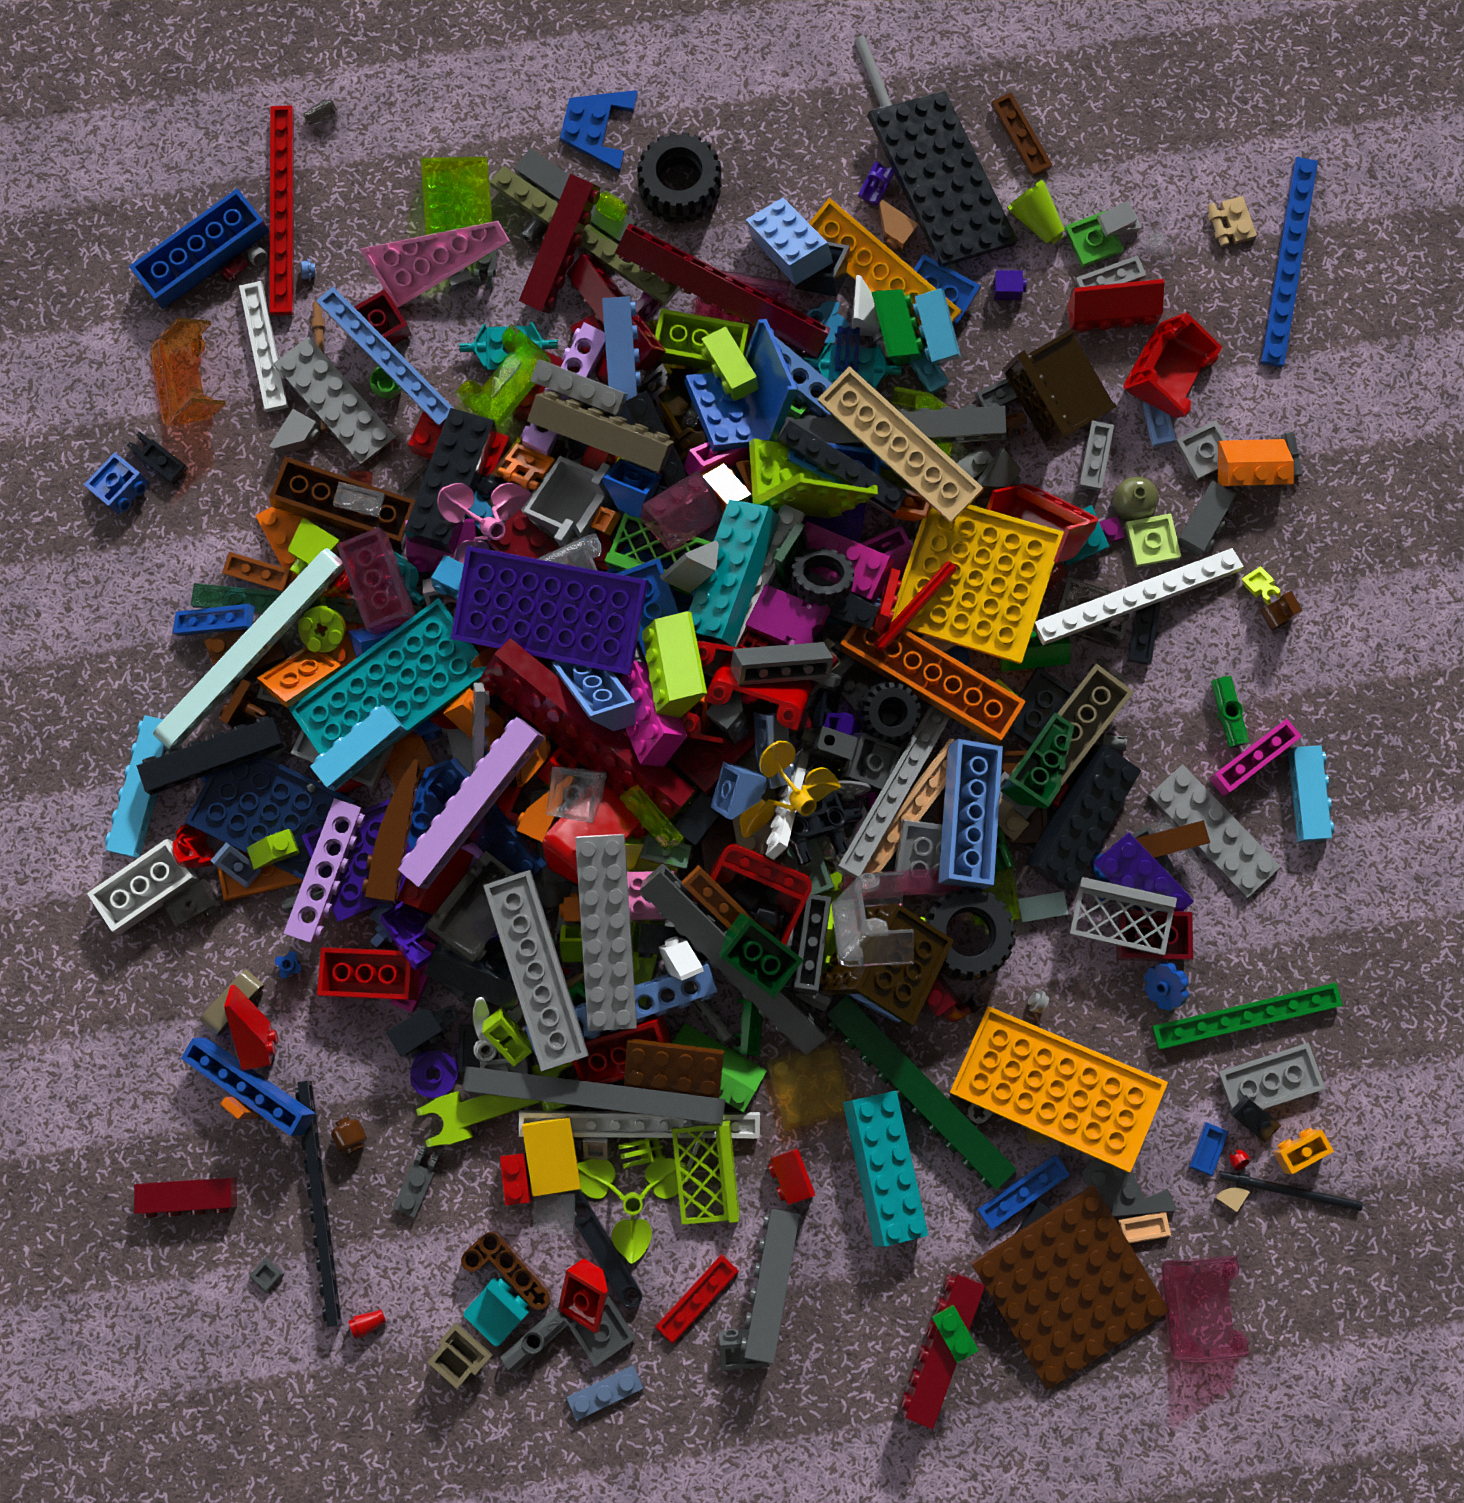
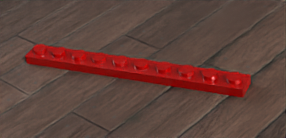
(281, 210)

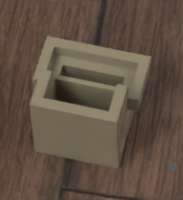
(459, 1356)

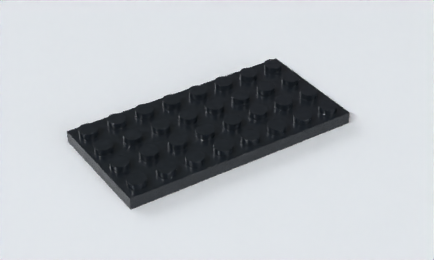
(942, 178)

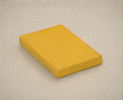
(551, 1156)

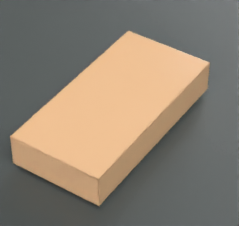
(1145, 1227)

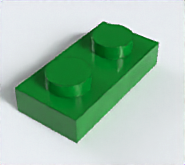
(955, 1333)

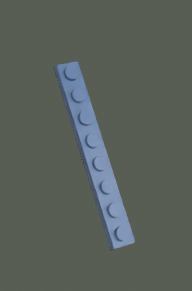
(385, 356)

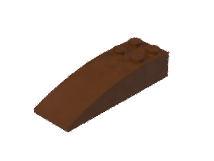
(392, 841)

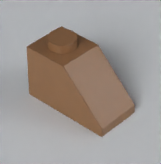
(896, 227)

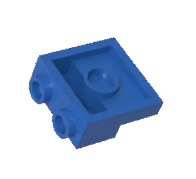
(117, 483)

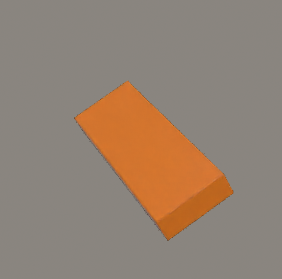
(238, 1108)

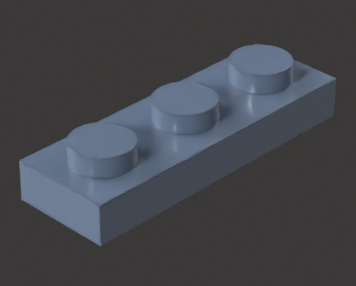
(604, 1392)

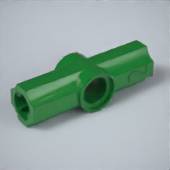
(1226, 697)

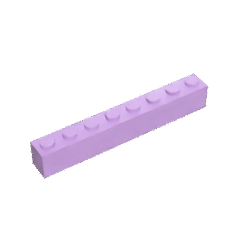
(471, 803)

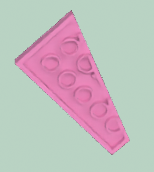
(421, 262)

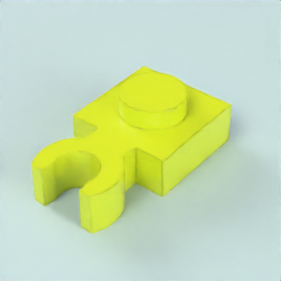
(1260, 583)

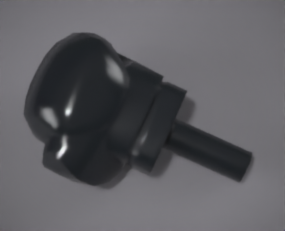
(487, 486)

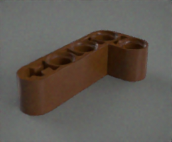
(510, 1273)

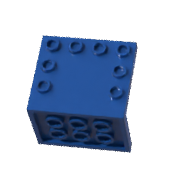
(756, 415)

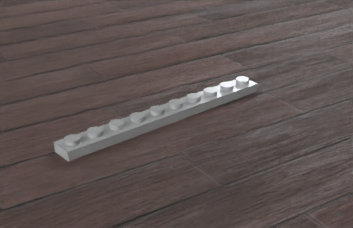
(893, 792)

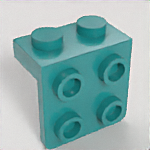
(496, 1311)

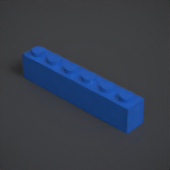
(248, 1086)

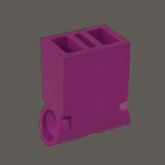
(785, 618)

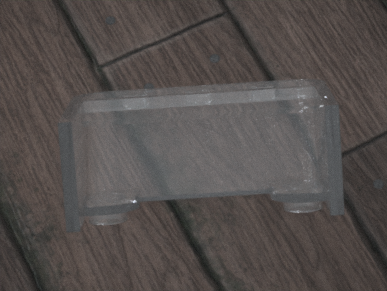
(869, 940)

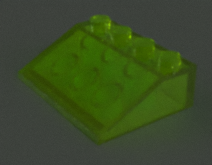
(455, 193)

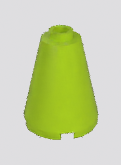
(1038, 213)

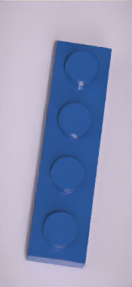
(213, 620)
(1023, 1192)

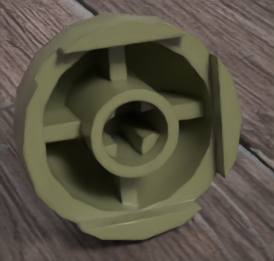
(1135, 498)

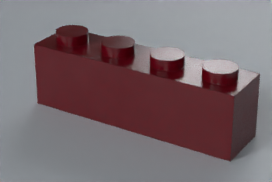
(185, 1195)

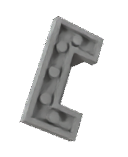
(569, 500)

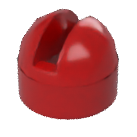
(1239, 1160)

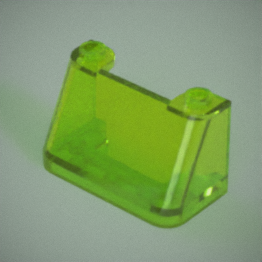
(509, 381)

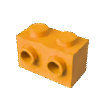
(1303, 1151)

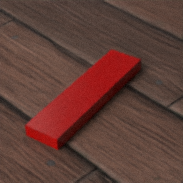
(696, 1298)

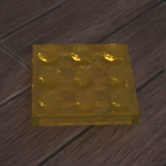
(809, 1086)

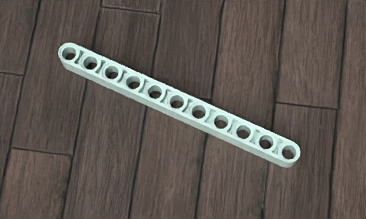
(249, 649)

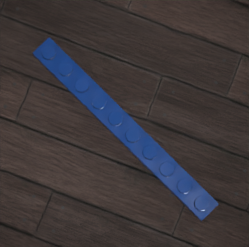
(1289, 262)

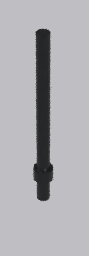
(1244, 1181)

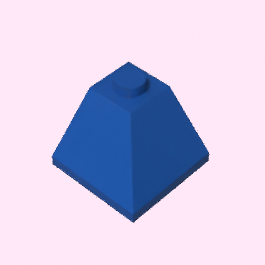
(631, 486)

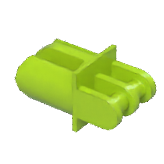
(644, 1151)

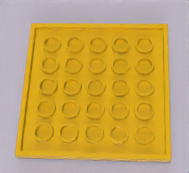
(996, 584)

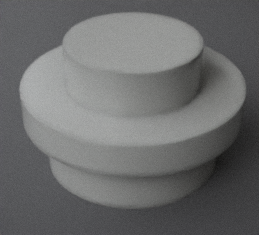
(1038, 1001)

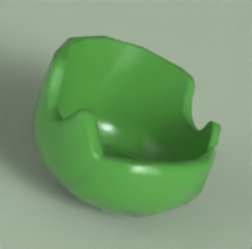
(383, 385)

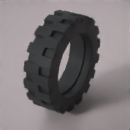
(827, 559)

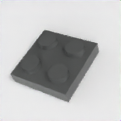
(612, 1335)

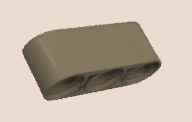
(215, 1017)

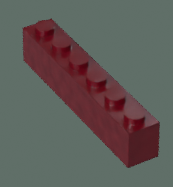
(560, 244)
(594, 284)

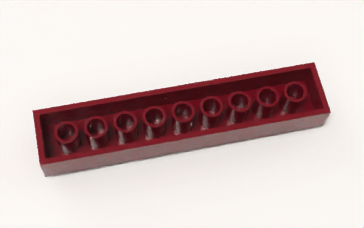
(555, 711)

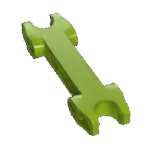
(460, 1115)

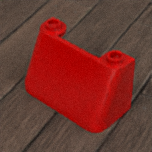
(1171, 364)
(790, 695)
(611, 819)

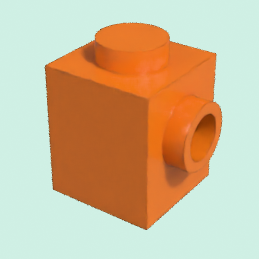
(570, 909)

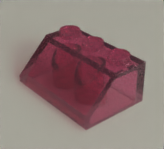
(682, 511)

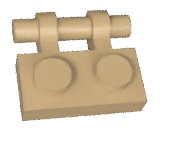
(1237, 219)

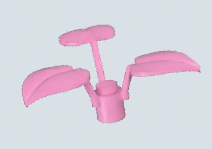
(458, 498)

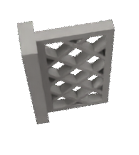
(1128, 896)

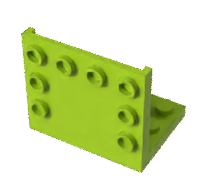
(782, 482)

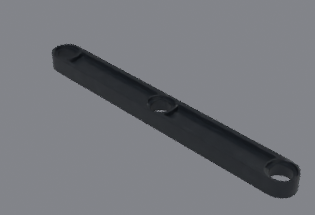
(605, 1251)

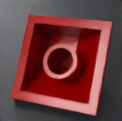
(584, 1294)

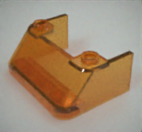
(178, 374)

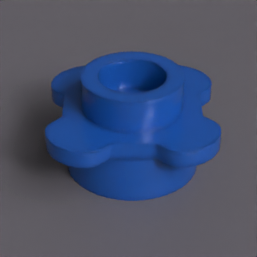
(294, 967)

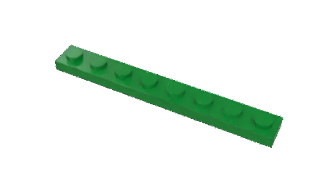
(1246, 1016)

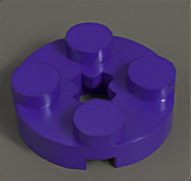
(447, 1077)

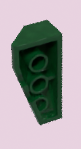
(1040, 771)

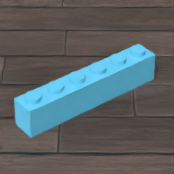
(135, 805)

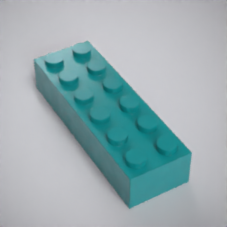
(742, 551)
(885, 1169)

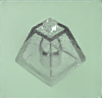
(575, 793)

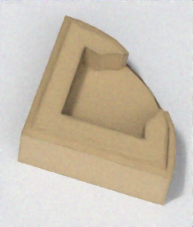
(1233, 1197)

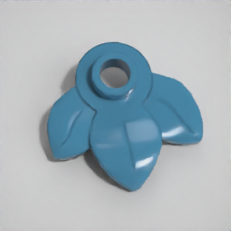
(828, 316)

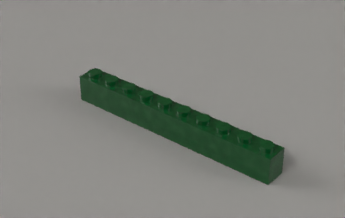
(921, 1093)

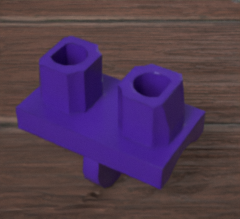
(876, 184)

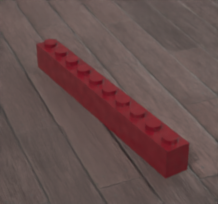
(721, 290)

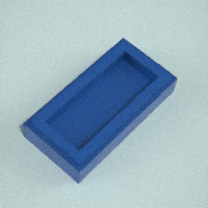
(1208, 1149)

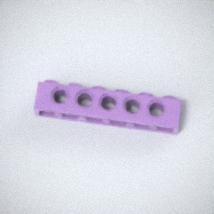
(585, 337)
(339, 812)

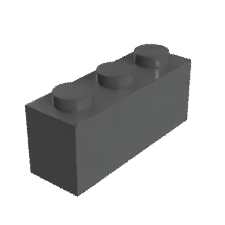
(1207, 519)

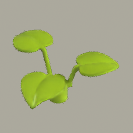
(632, 1235)

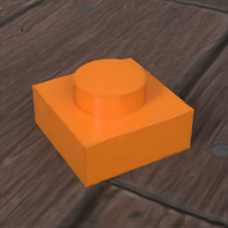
(605, 520)

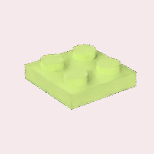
(1153, 540)

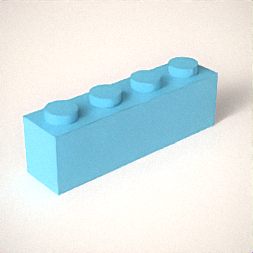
(357, 748)
(1310, 793)

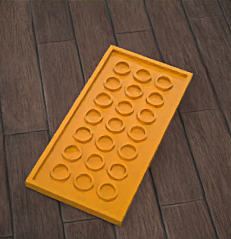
(1059, 1089)

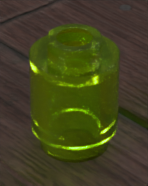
(611, 206)

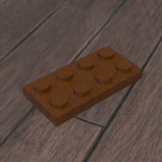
(673, 1068)

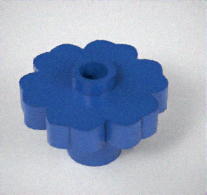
(1166, 985)

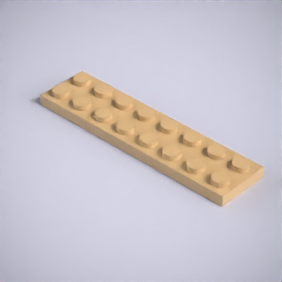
(900, 445)

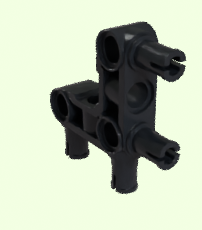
(826, 820)

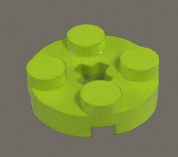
(316, 640)

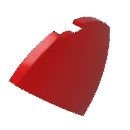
(191, 848)

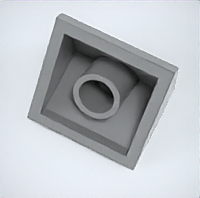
(693, 567)

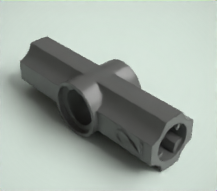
(523, 1350)

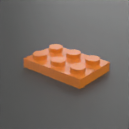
(298, 675)

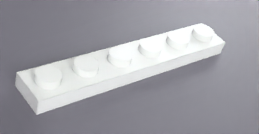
(263, 346)
(784, 818)

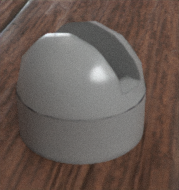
(257, 255)

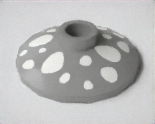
(850, 789)

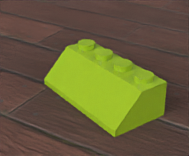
(674, 664)

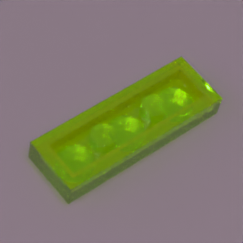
(651, 817)

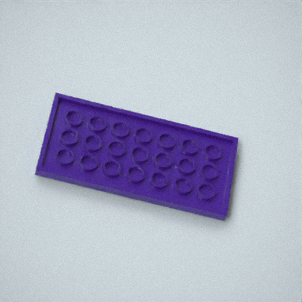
(550, 609)

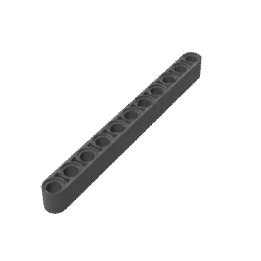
(594, 1095)

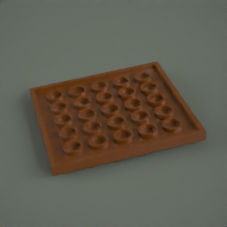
(1070, 1287)

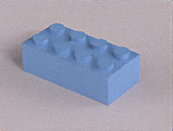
(789, 241)

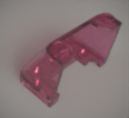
(1201, 1309)

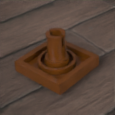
(241, 705)

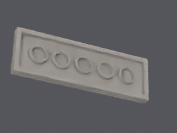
(334, 401)
(1230, 845)

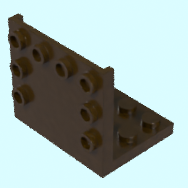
(1058, 388)
(894, 987)

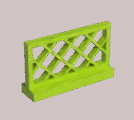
(727, 1173)

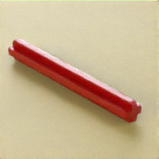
(915, 606)

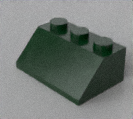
(759, 955)

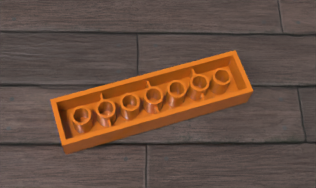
(938, 680)

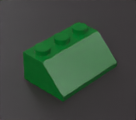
(898, 326)

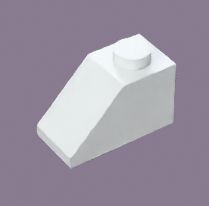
(680, 958)

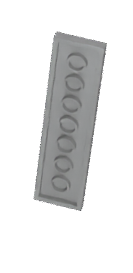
(606, 932)
(536, 970)

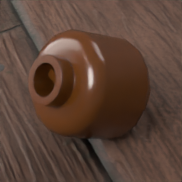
(348, 1135)

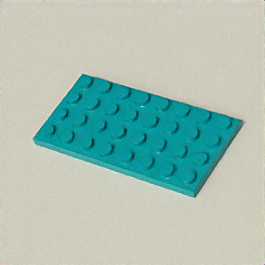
(408, 671)

